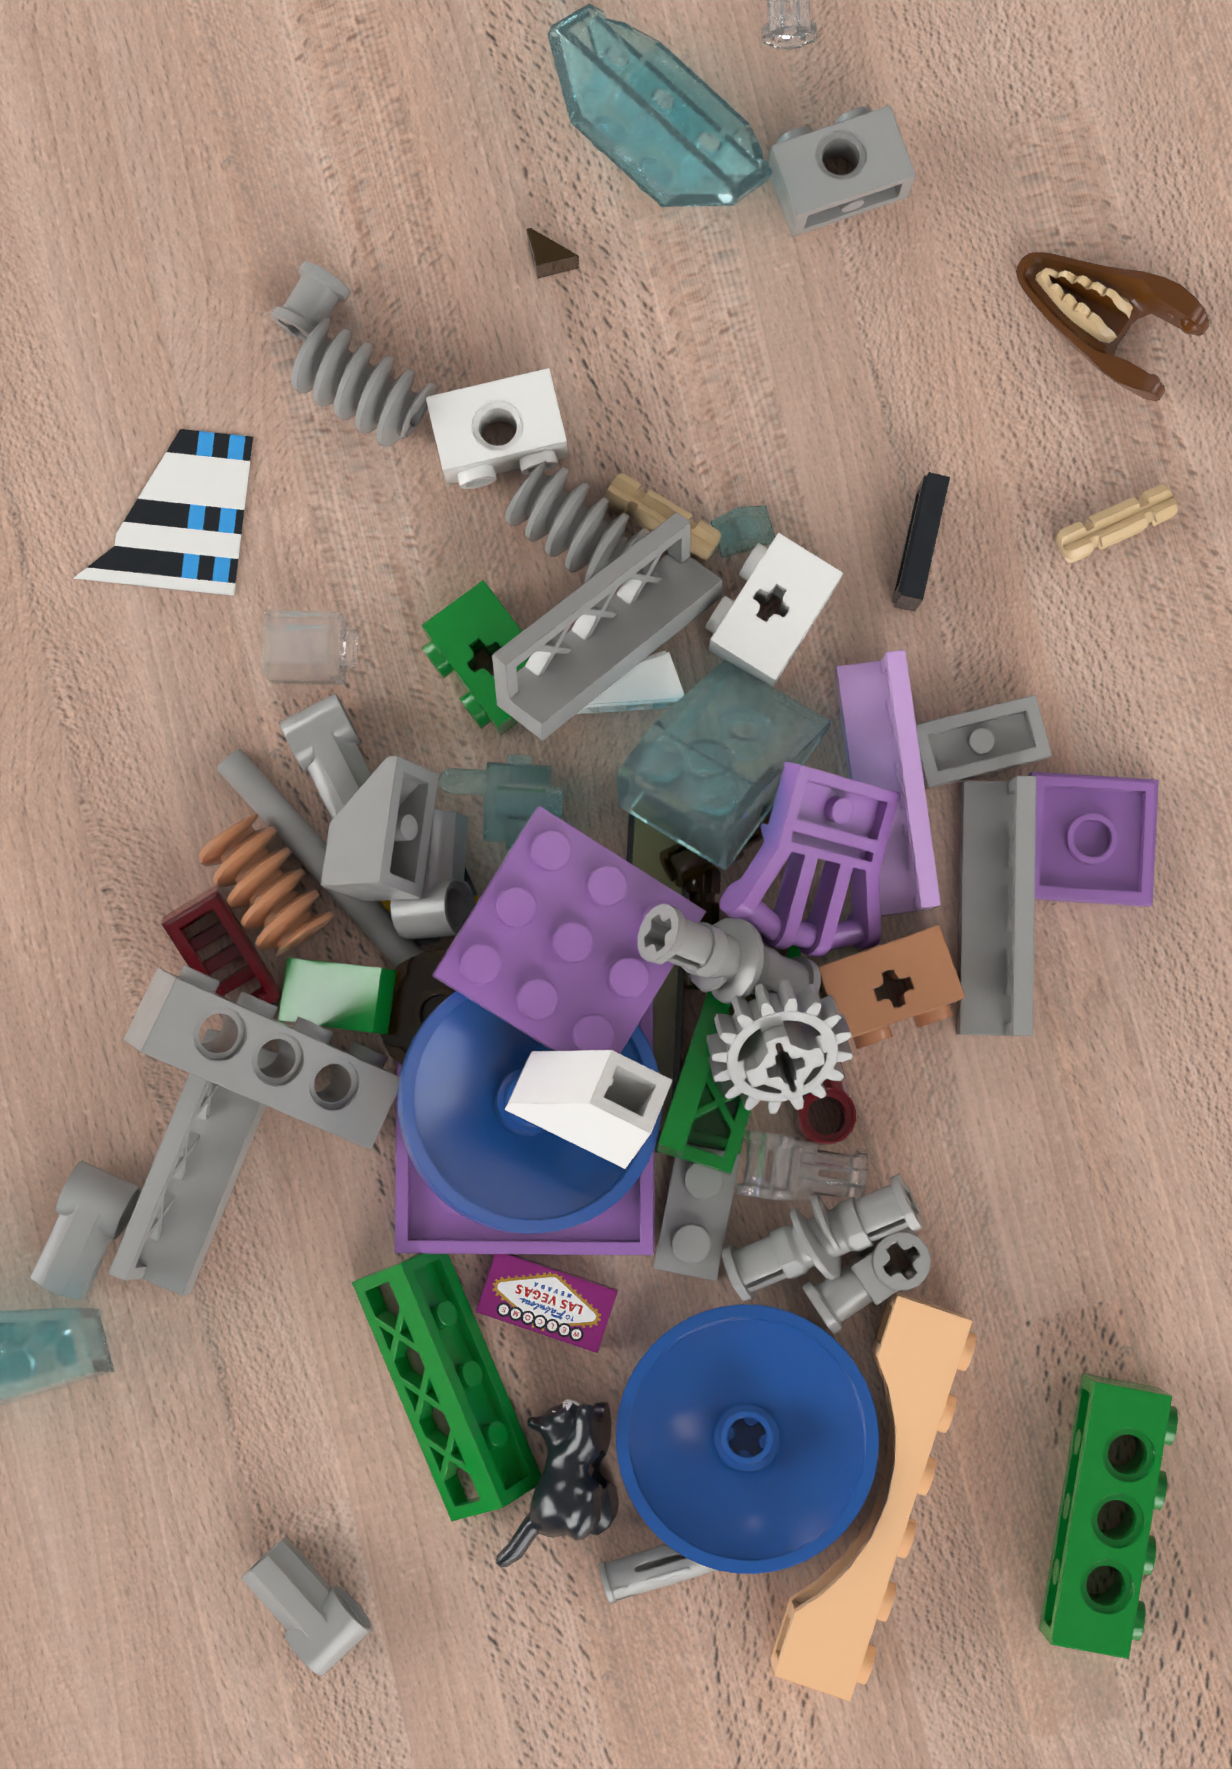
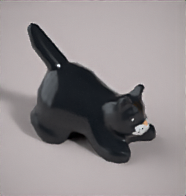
(571, 1492)

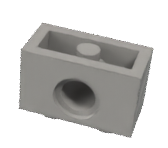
(817, 197)

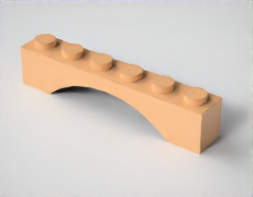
(833, 1618)

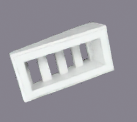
(645, 687)

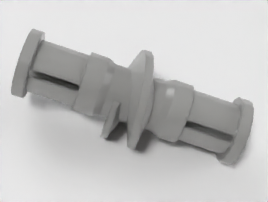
(721, 956)
(821, 1239)

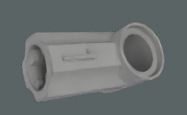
(328, 749)
(445, 895)
(92, 1213)
(318, 1618)

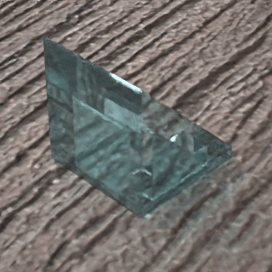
(743, 529)

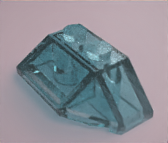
(653, 114)

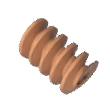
(263, 886)

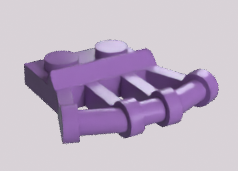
(811, 820)

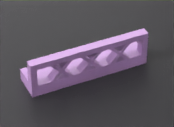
(886, 754)

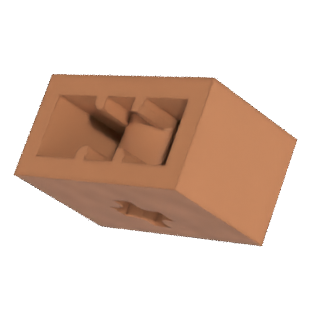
(926, 973)

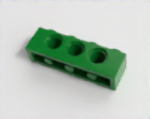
(1113, 1618)

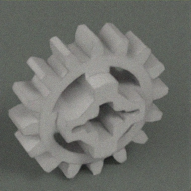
(746, 1051)

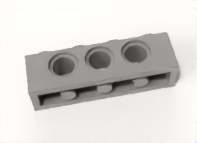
(169, 1031)

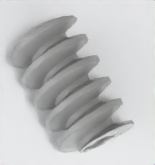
(358, 386)
(569, 522)

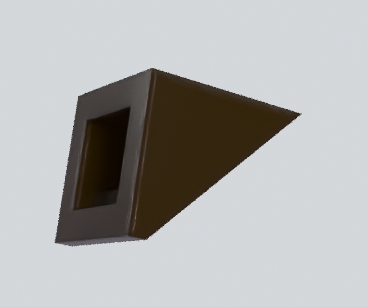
(549, 256)

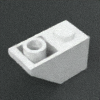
(591, 1100)

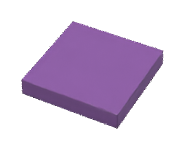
(1095, 839)

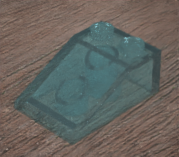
(717, 762)

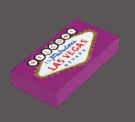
(547, 1301)

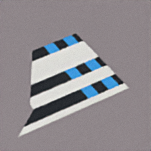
(185, 519)

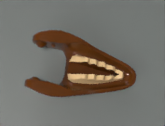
(1099, 303)

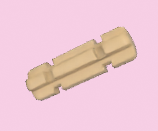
(652, 510)
(1116, 523)

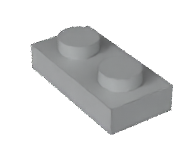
(982, 742)
(695, 1218)

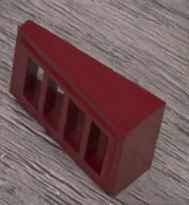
(199, 907)

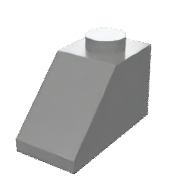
(383, 835)

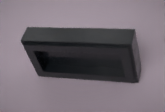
(920, 541)

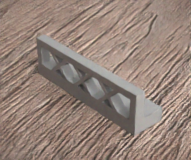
(609, 631)
(996, 907)
(189, 1183)

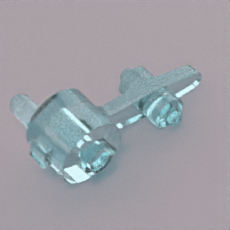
(509, 793)

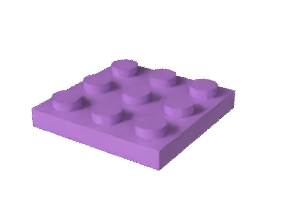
(560, 940)

